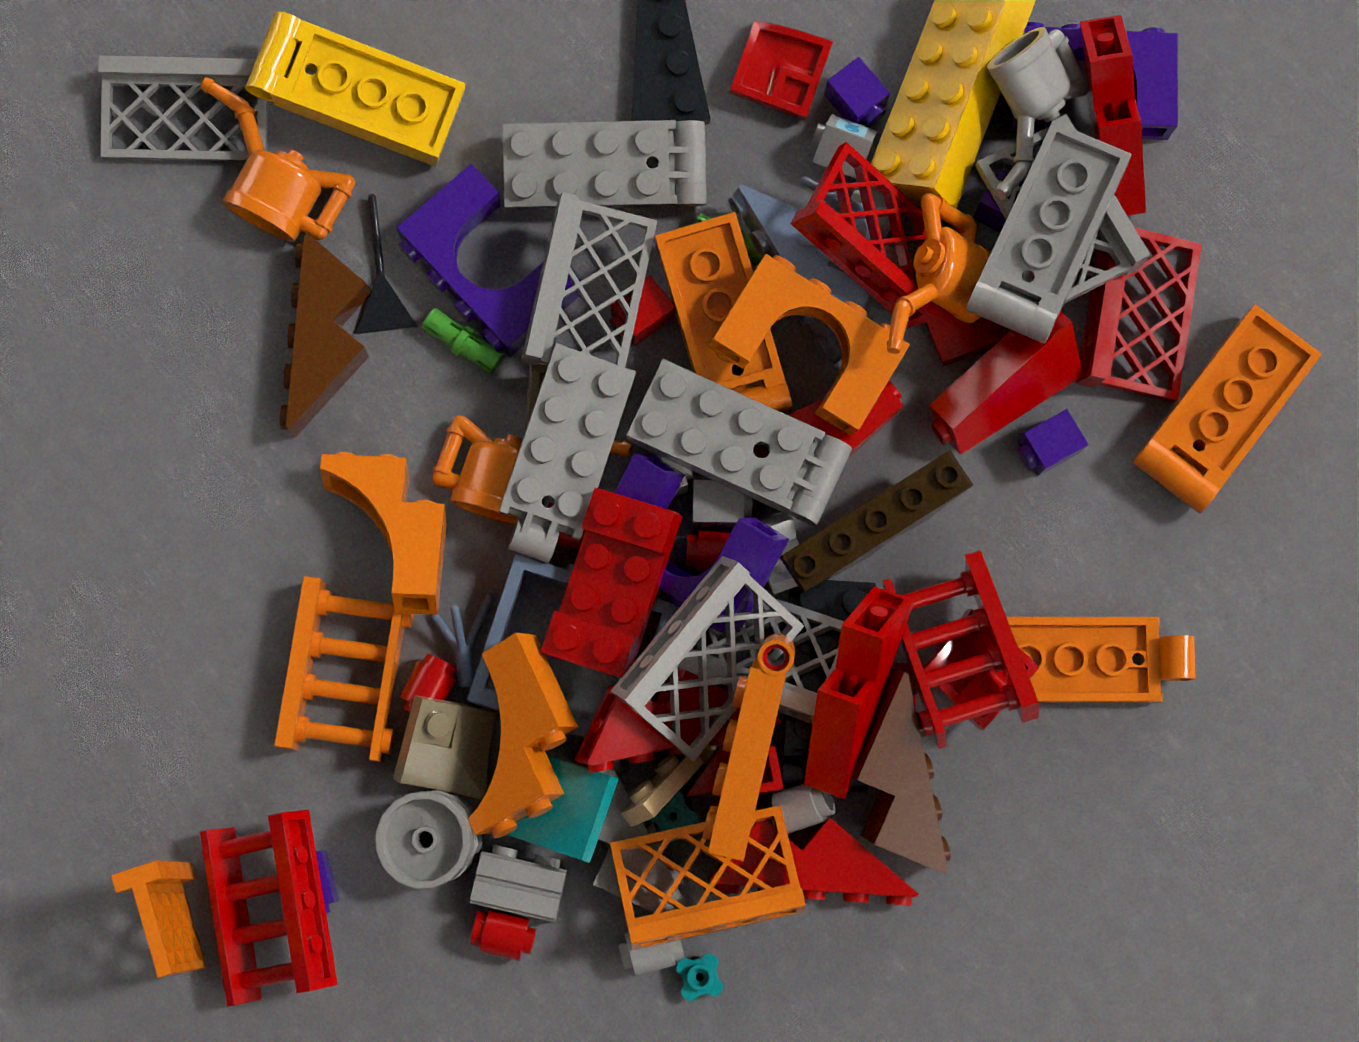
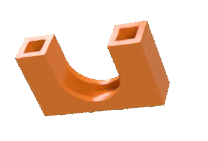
(780, 292)

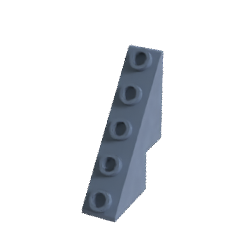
(774, 235)

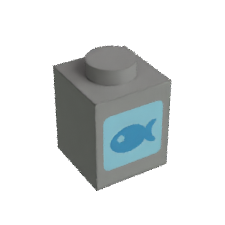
(836, 132)
(717, 505)

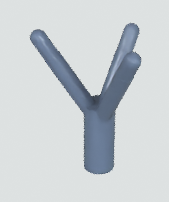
(463, 648)

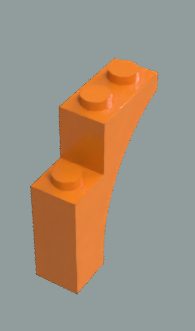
(411, 529)
(532, 722)

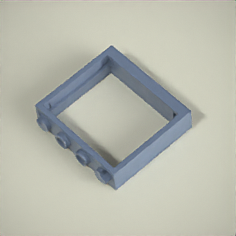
(479, 693)

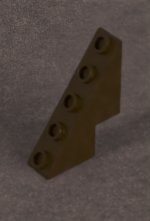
(877, 522)

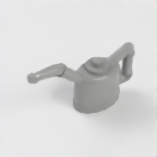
(1035, 79)

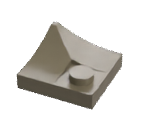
(446, 747)

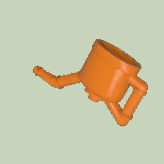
(278, 188)
(944, 266)
(485, 470)

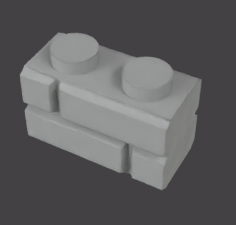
(519, 885)

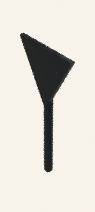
(384, 308)

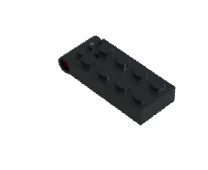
(837, 601)

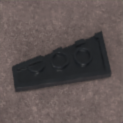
(666, 65)

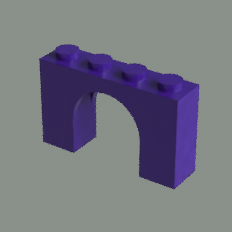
(1154, 78)
(434, 238)
(750, 542)

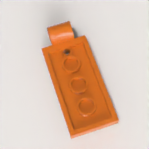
(1093, 658)

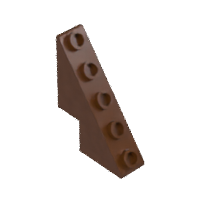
(322, 349)
(895, 763)

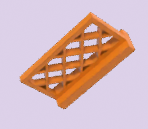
(165, 914)
(713, 915)

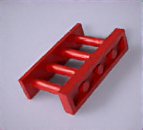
(1001, 656)
(302, 904)

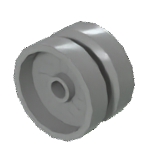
(404, 833)

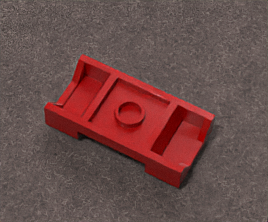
(612, 583)

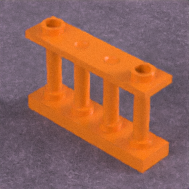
(302, 685)

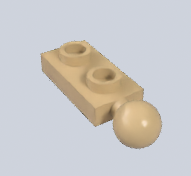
(671, 776)

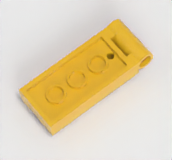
(355, 88)

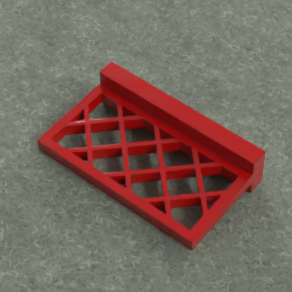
(842, 243)
(1104, 314)

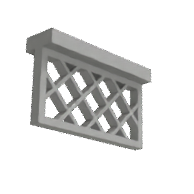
(173, 73)
(1116, 230)
(557, 269)
(676, 642)
(795, 700)

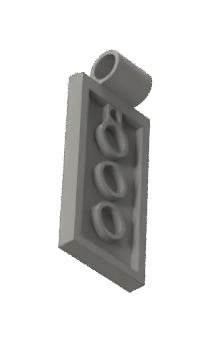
(564, 449)

